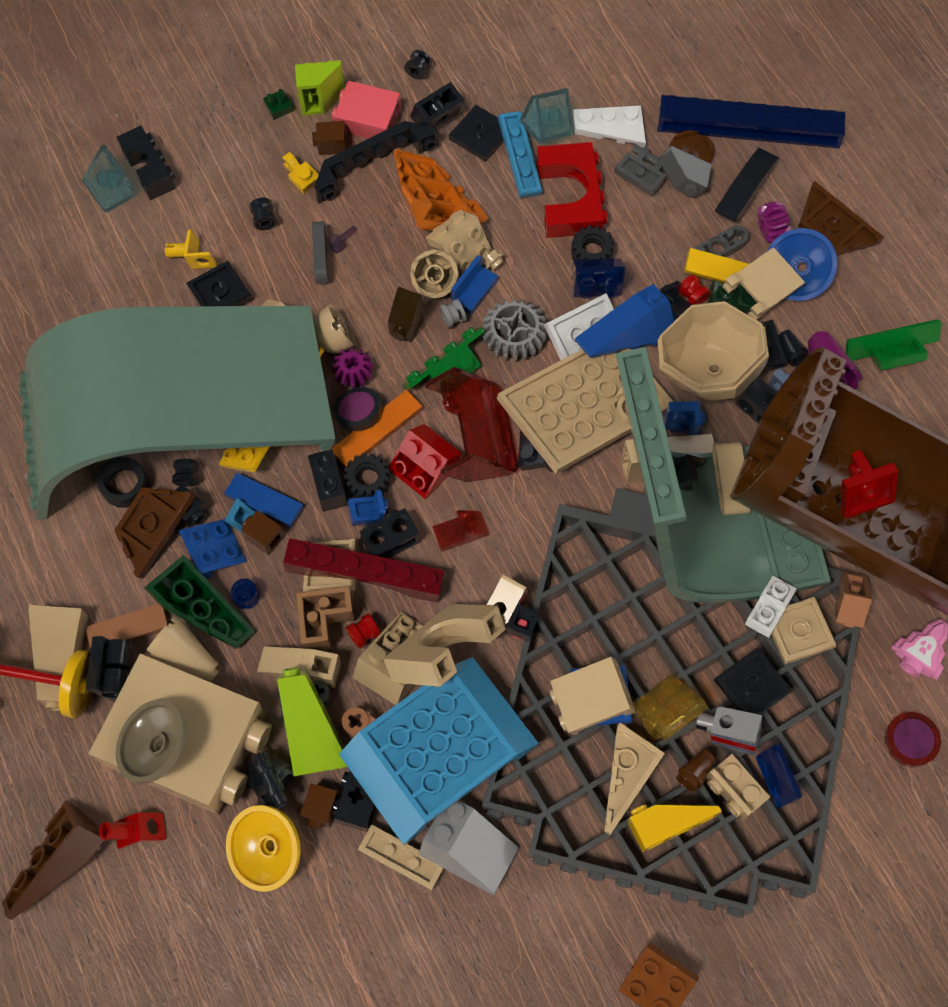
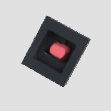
(522, 623)

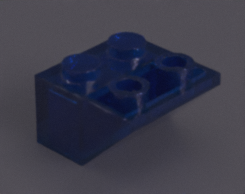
(597, 277)

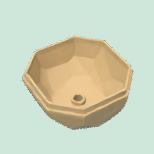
(712, 340)

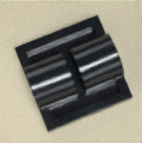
(108, 666)

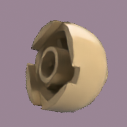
(433, 273)
(332, 332)

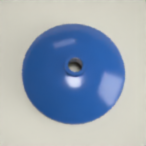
(816, 252)

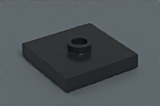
(478, 133)
(219, 287)
(753, 684)

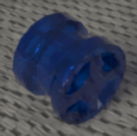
(241, 589)

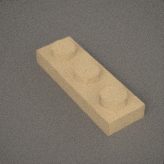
(400, 858)

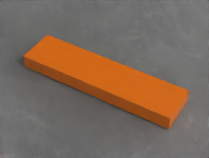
(391, 418)

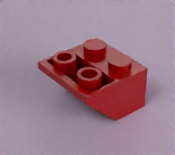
(422, 458)

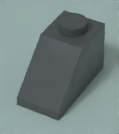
(686, 171)

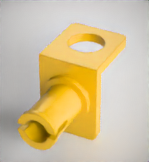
(189, 251)

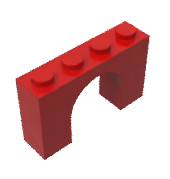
(578, 163)

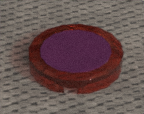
(912, 739)

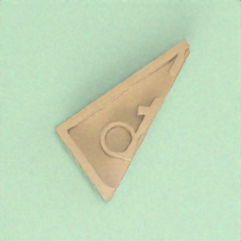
(631, 767)

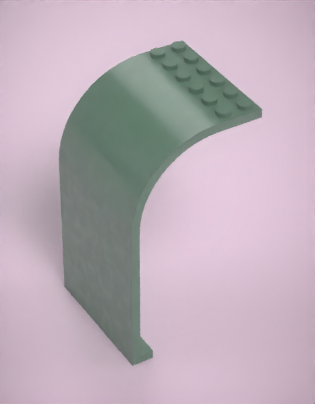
(169, 384)
(700, 549)

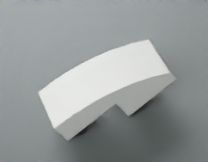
(770, 606)

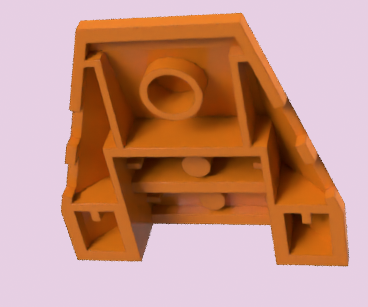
(429, 192)

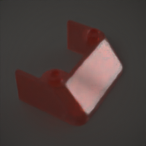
(483, 426)

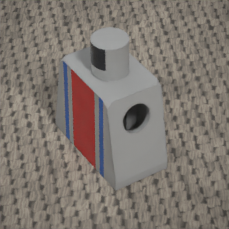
(742, 733)

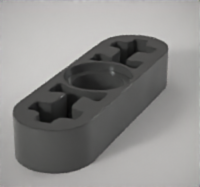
(724, 238)
(320, 252)

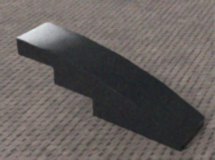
(746, 184)

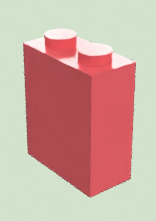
(366, 109)

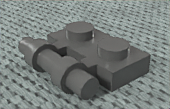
(638, 172)

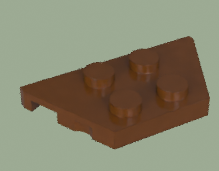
(837, 222)
(150, 524)

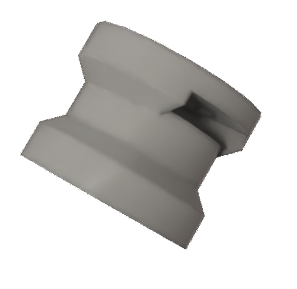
(452, 313)

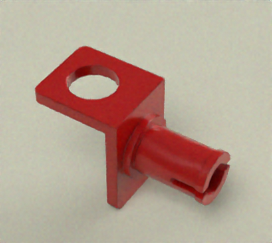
(133, 829)

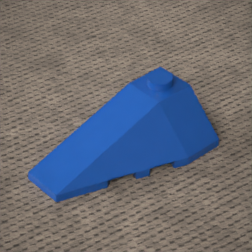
(630, 325)

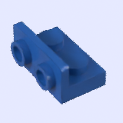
(684, 416)

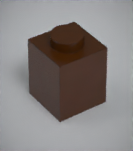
(329, 137)
(262, 532)
(319, 806)

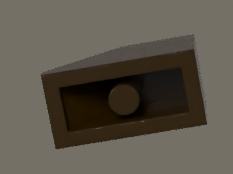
(405, 315)

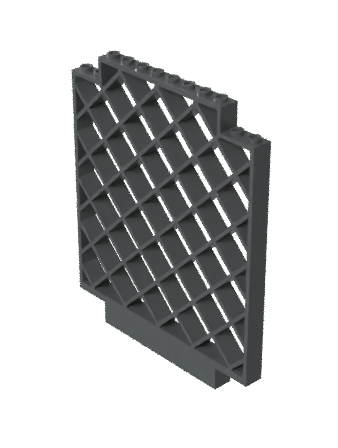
(632, 521)

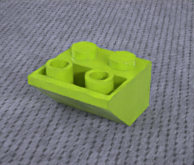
(318, 86)

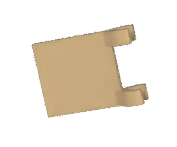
(766, 280)

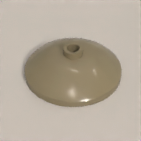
(151, 741)

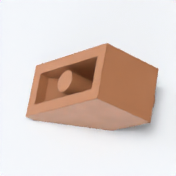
(852, 600)

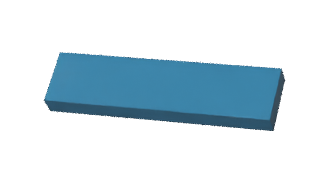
(520, 155)

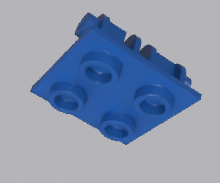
(212, 547)

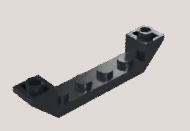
(421, 136)

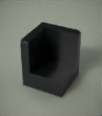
(686, 470)

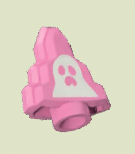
(923, 650)

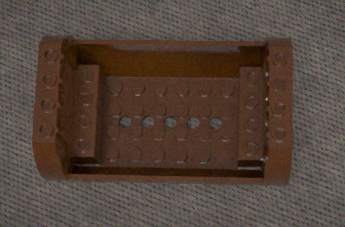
(809, 442)

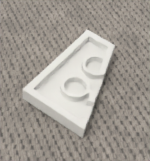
(616, 123)
(570, 325)

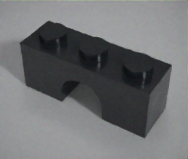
(138, 149)

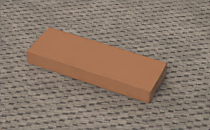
(130, 625)

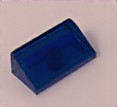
(778, 776)

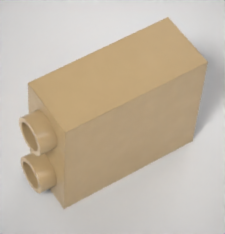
(218, 734)

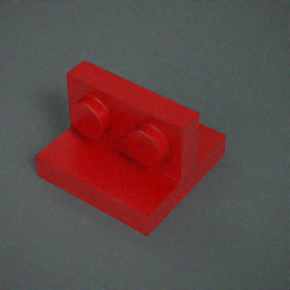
(867, 487)

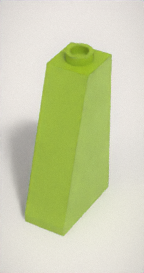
(309, 730)

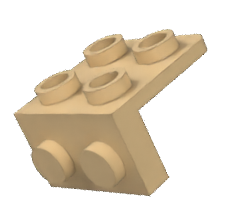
(461, 239)

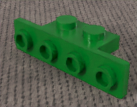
(895, 346)
(454, 355)

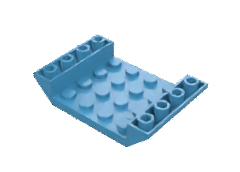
(436, 748)

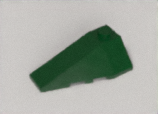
(194, 599)

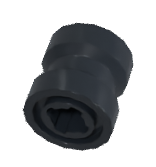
(263, 214)

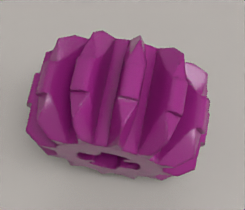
(773, 220)
(352, 368)

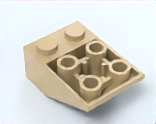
(371, 667)

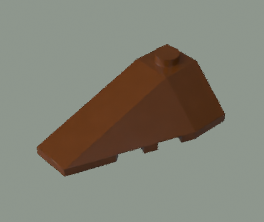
(67, 847)

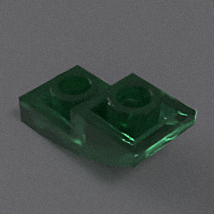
(737, 298)

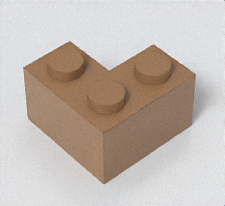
(320, 609)

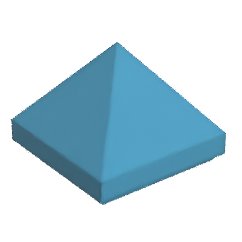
(238, 514)

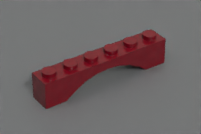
(327, 561)

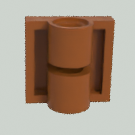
(658, 980)

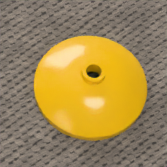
(251, 849)

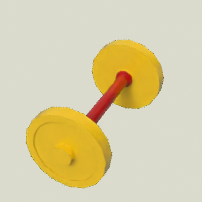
(72, 690)

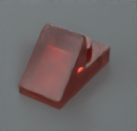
(461, 530)

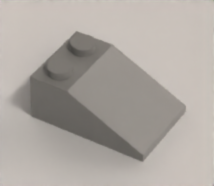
(469, 847)

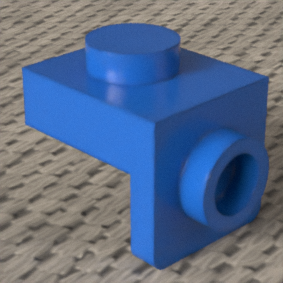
(367, 509)

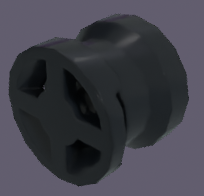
(418, 64)
(185, 472)

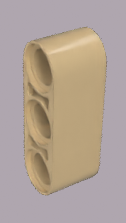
(727, 465)

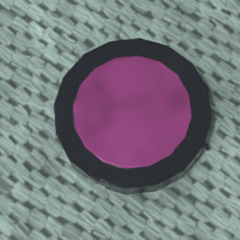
(357, 409)

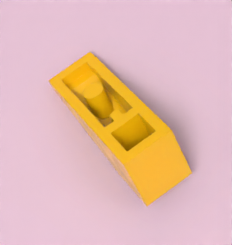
(663, 822)

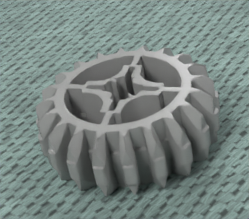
(524, 338)

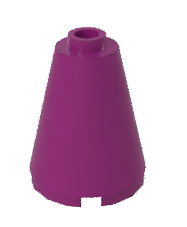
(826, 340)

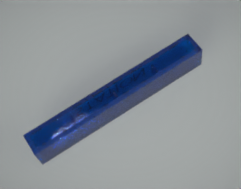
(752, 121)

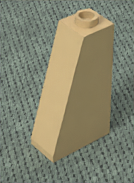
(679, 444)
(54, 638)

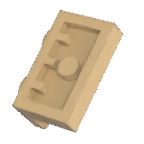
(737, 787)

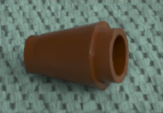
(695, 771)

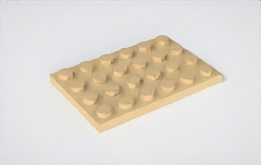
(571, 408)

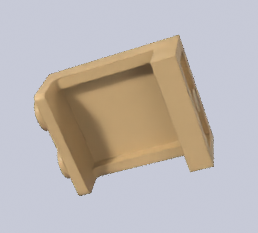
(591, 695)

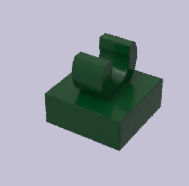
(278, 104)

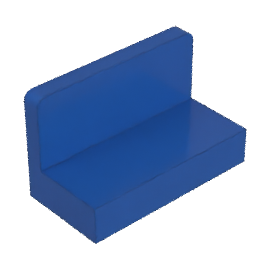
(473, 285)

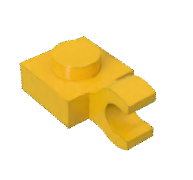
(302, 175)

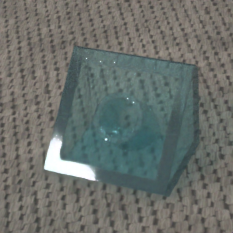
(548, 116)
(108, 181)

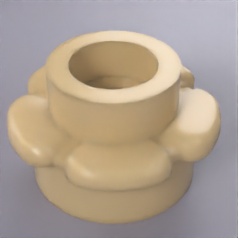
(493, 260)

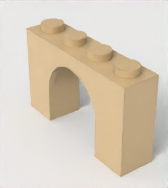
(423, 655)

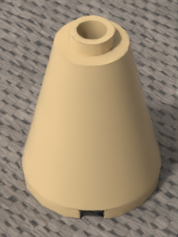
(182, 650)

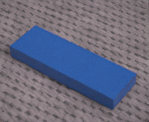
(265, 500)

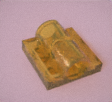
(668, 708)

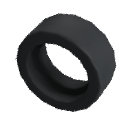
(110, 469)

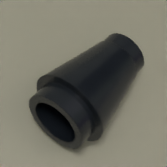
(793, 349)

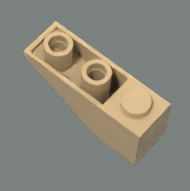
(319, 664)

